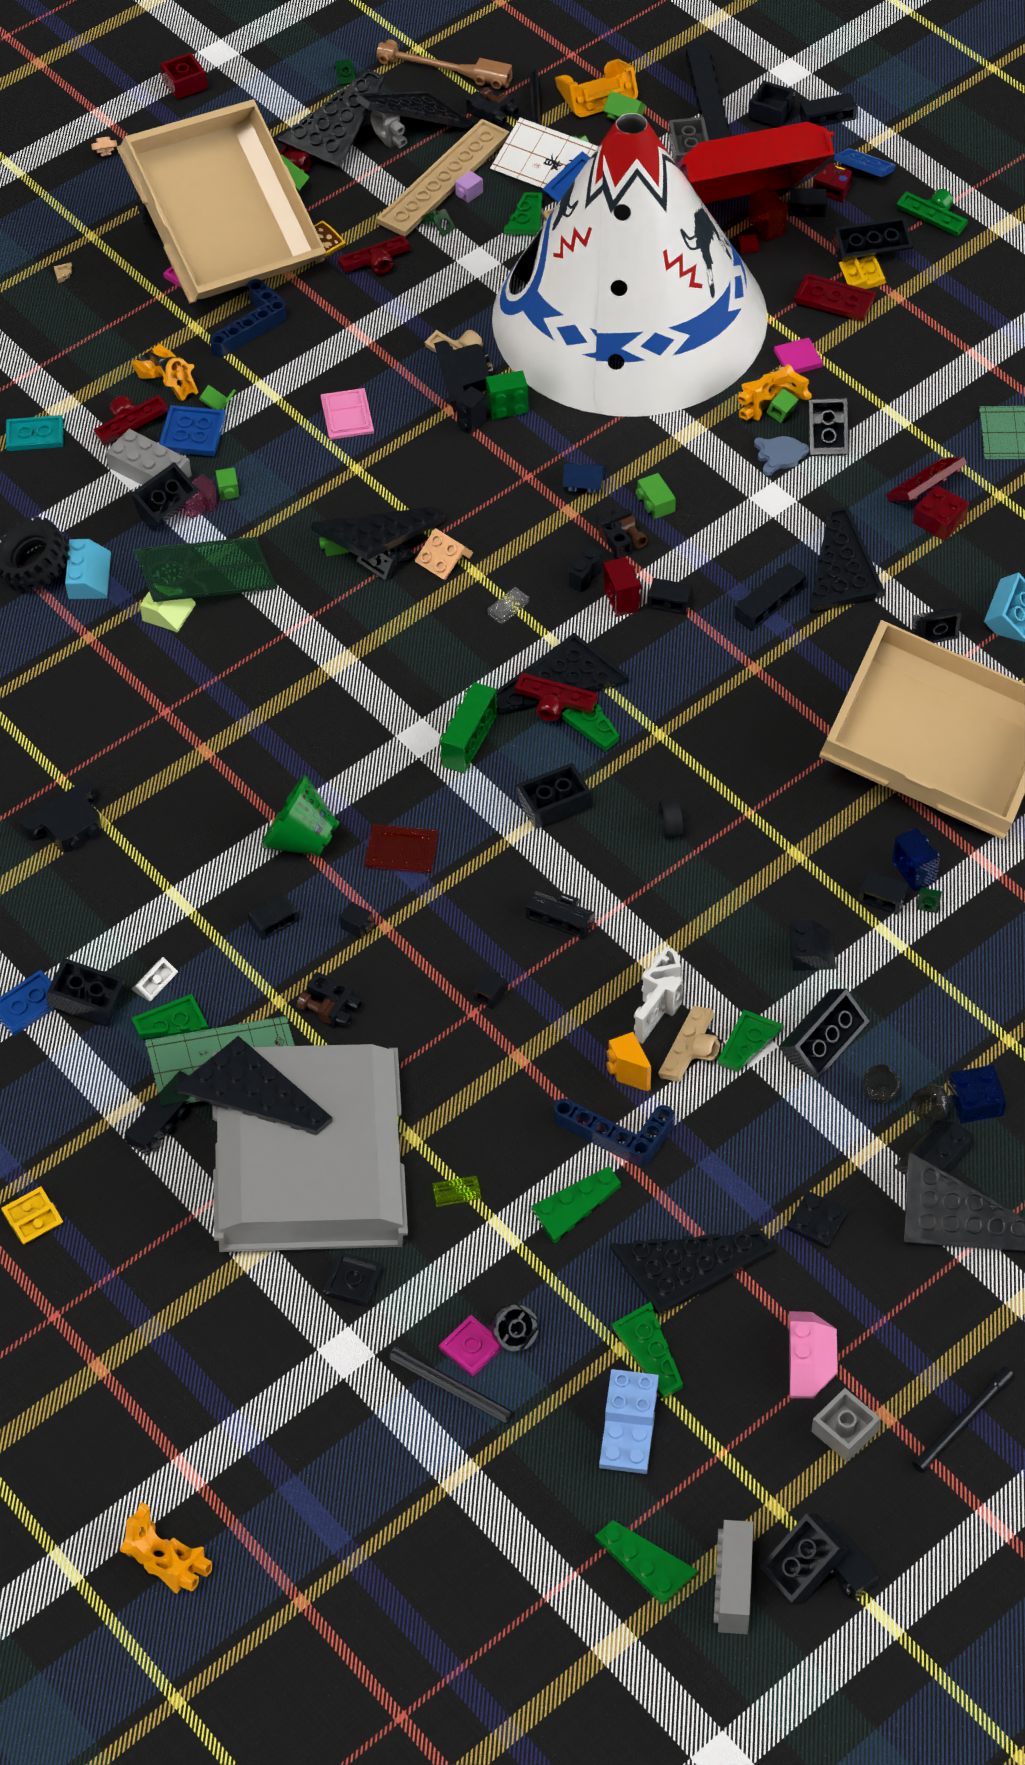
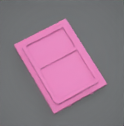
(347, 413)

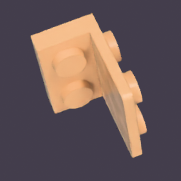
(441, 554)

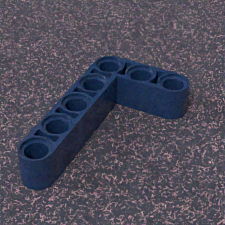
(269, 314)
(616, 1133)

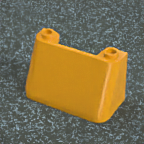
(591, 96)

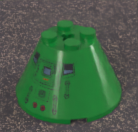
(302, 822)

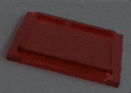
(401, 848)

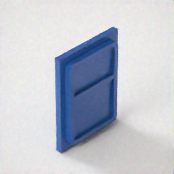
(562, 181)

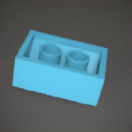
(87, 570)
(1007, 608)

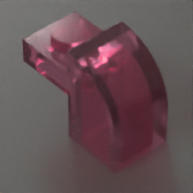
(204, 499)

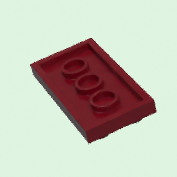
(835, 297)
(925, 479)

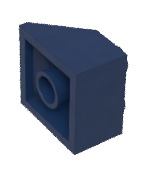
(583, 476)

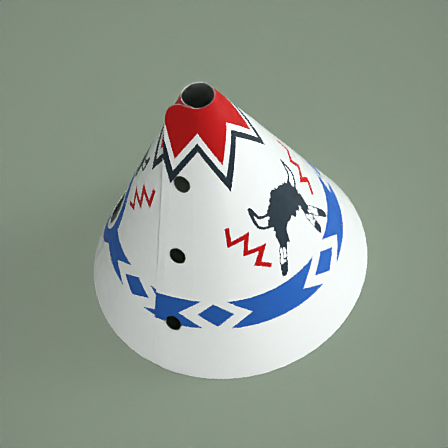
(689, 303)

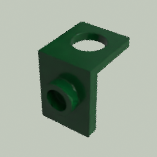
(344, 71)
(437, 217)
(929, 900)

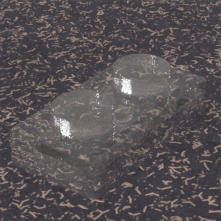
(508, 605)

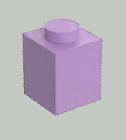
(469, 186)

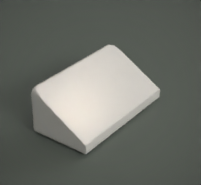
(155, 979)

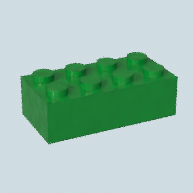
(468, 727)

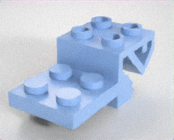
(629, 1421)

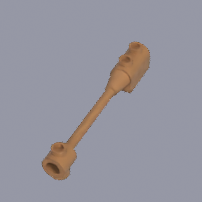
(484, 71)

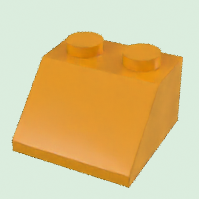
(629, 1062)

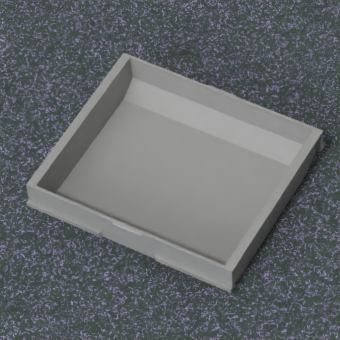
(321, 1189)

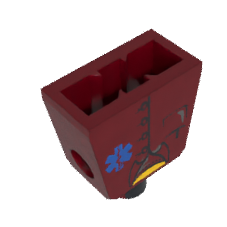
(835, 181)

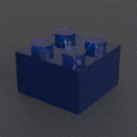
(916, 859)
(977, 1094)

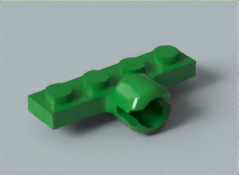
(933, 210)

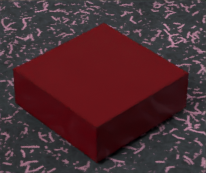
(748, 243)

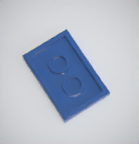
(865, 162)
(25, 1003)

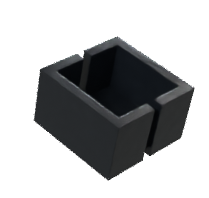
(771, 103)

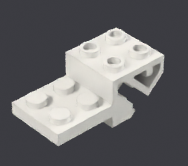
(661, 992)

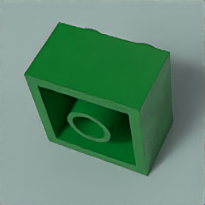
(507, 394)

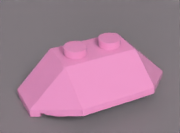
(810, 1354)

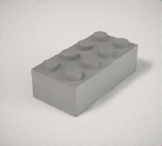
(142, 458)
(733, 1577)

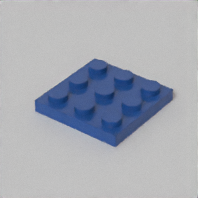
(193, 430)

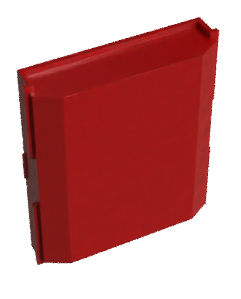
(755, 160)

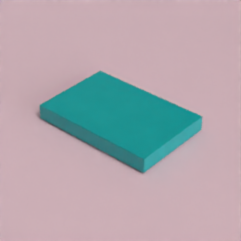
(34, 433)

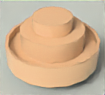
(104, 146)

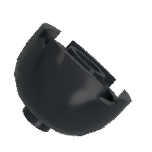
(514, 1327)

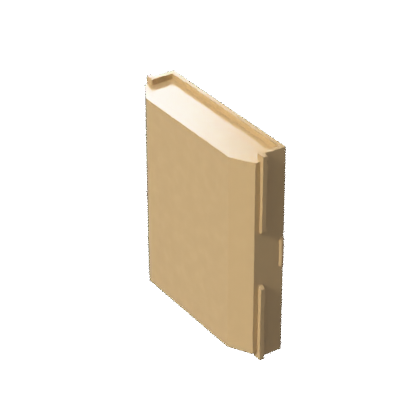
(221, 200)
(935, 729)

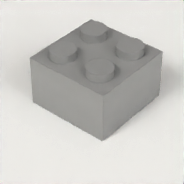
(846, 1424)

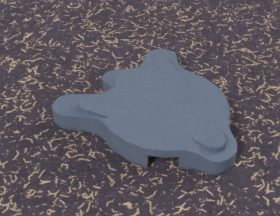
(780, 453)

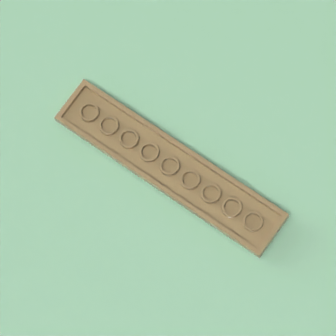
(440, 178)

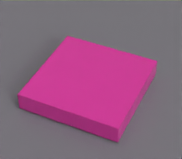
(799, 354)
(470, 1346)

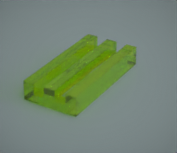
(457, 1194)

